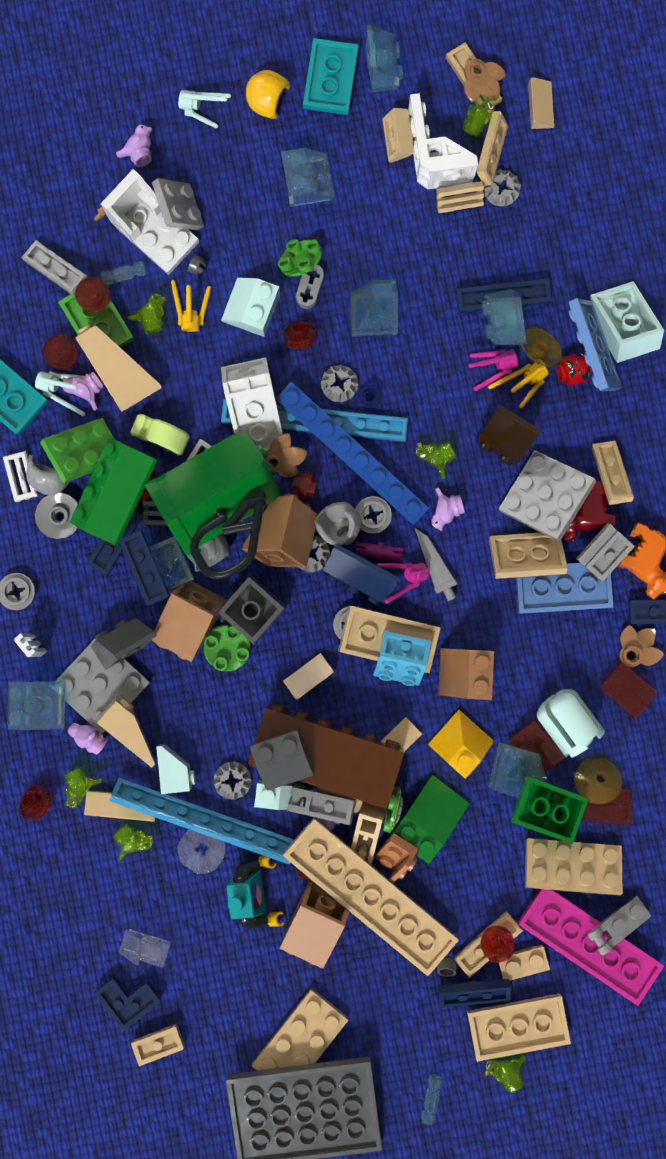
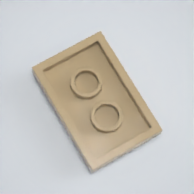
(527, 555)

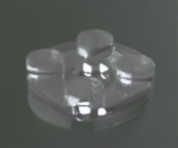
(195, 860)

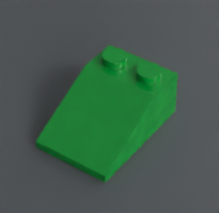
(549, 809)
(430, 818)

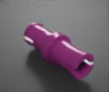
(379, 551)

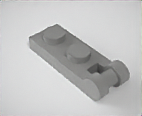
(322, 806)
(619, 924)

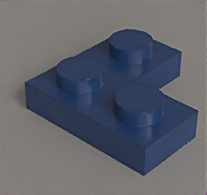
(127, 1008)

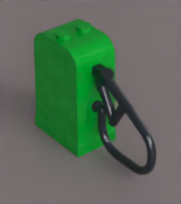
(214, 495)

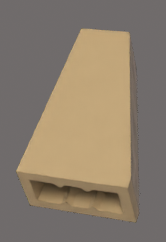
(119, 372)

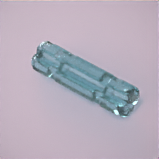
(123, 273)
(431, 1099)

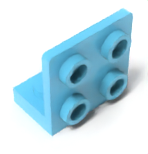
(402, 658)

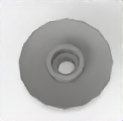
(47, 513)

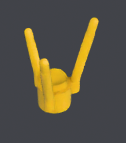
(189, 319)
(532, 374)

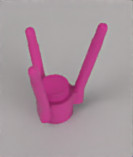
(503, 359)
(413, 573)

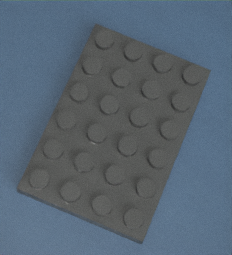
(305, 1111)

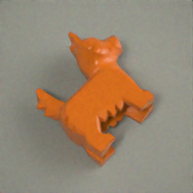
(647, 558)

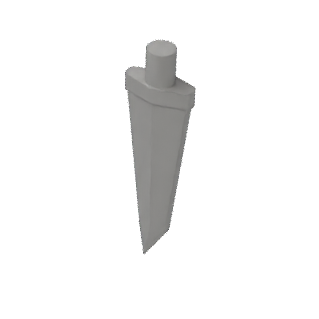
(439, 573)

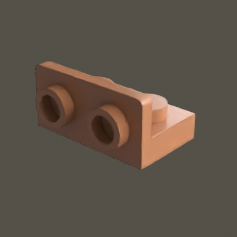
(397, 855)

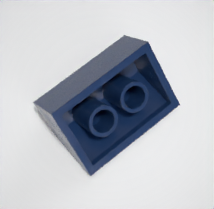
(359, 575)

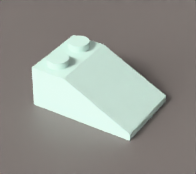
(627, 322)

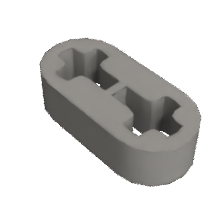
(315, 288)

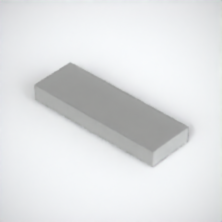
(53, 267)

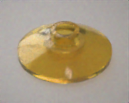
(542, 347)
(589, 787)

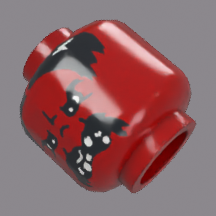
(573, 369)

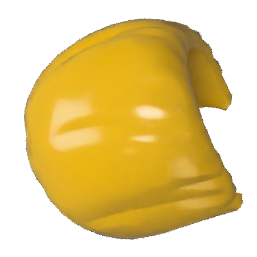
(264, 91)

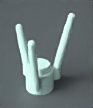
(191, 101)
(50, 382)

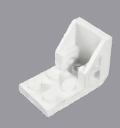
(439, 169)
(137, 215)
(252, 401)

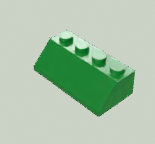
(113, 491)

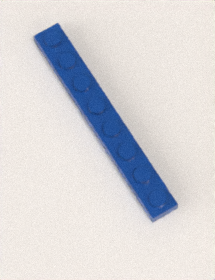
(352, 453)

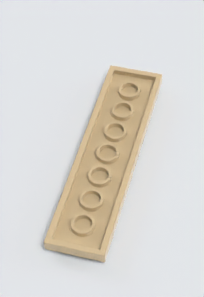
(370, 896)

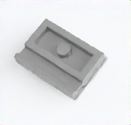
(605, 552)

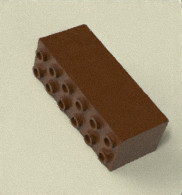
(339, 757)

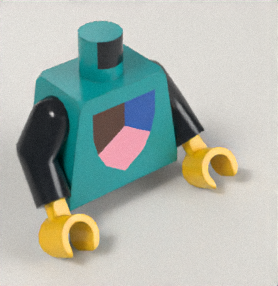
(247, 895)

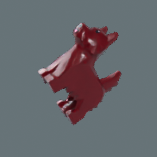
(591, 514)

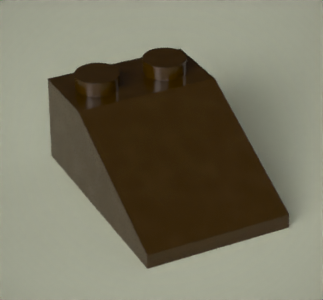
(507, 436)

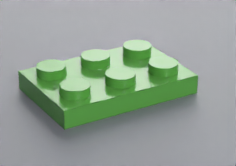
(107, 320)
(77, 449)

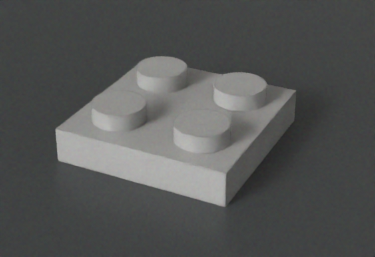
(177, 204)

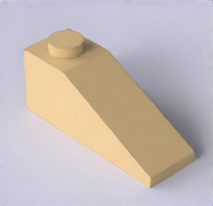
(123, 725)
(368, 830)

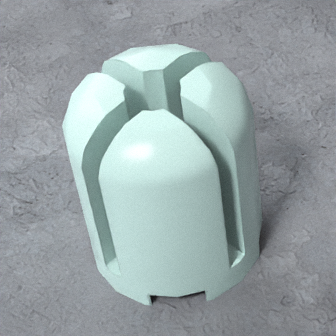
(569, 722)

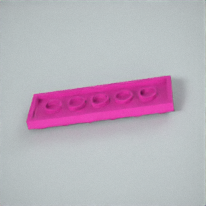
(566, 929)

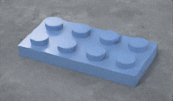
(595, 345)
(563, 592)

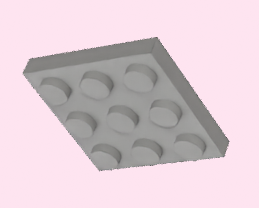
(547, 495)
(93, 688)

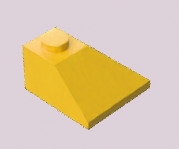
(461, 743)

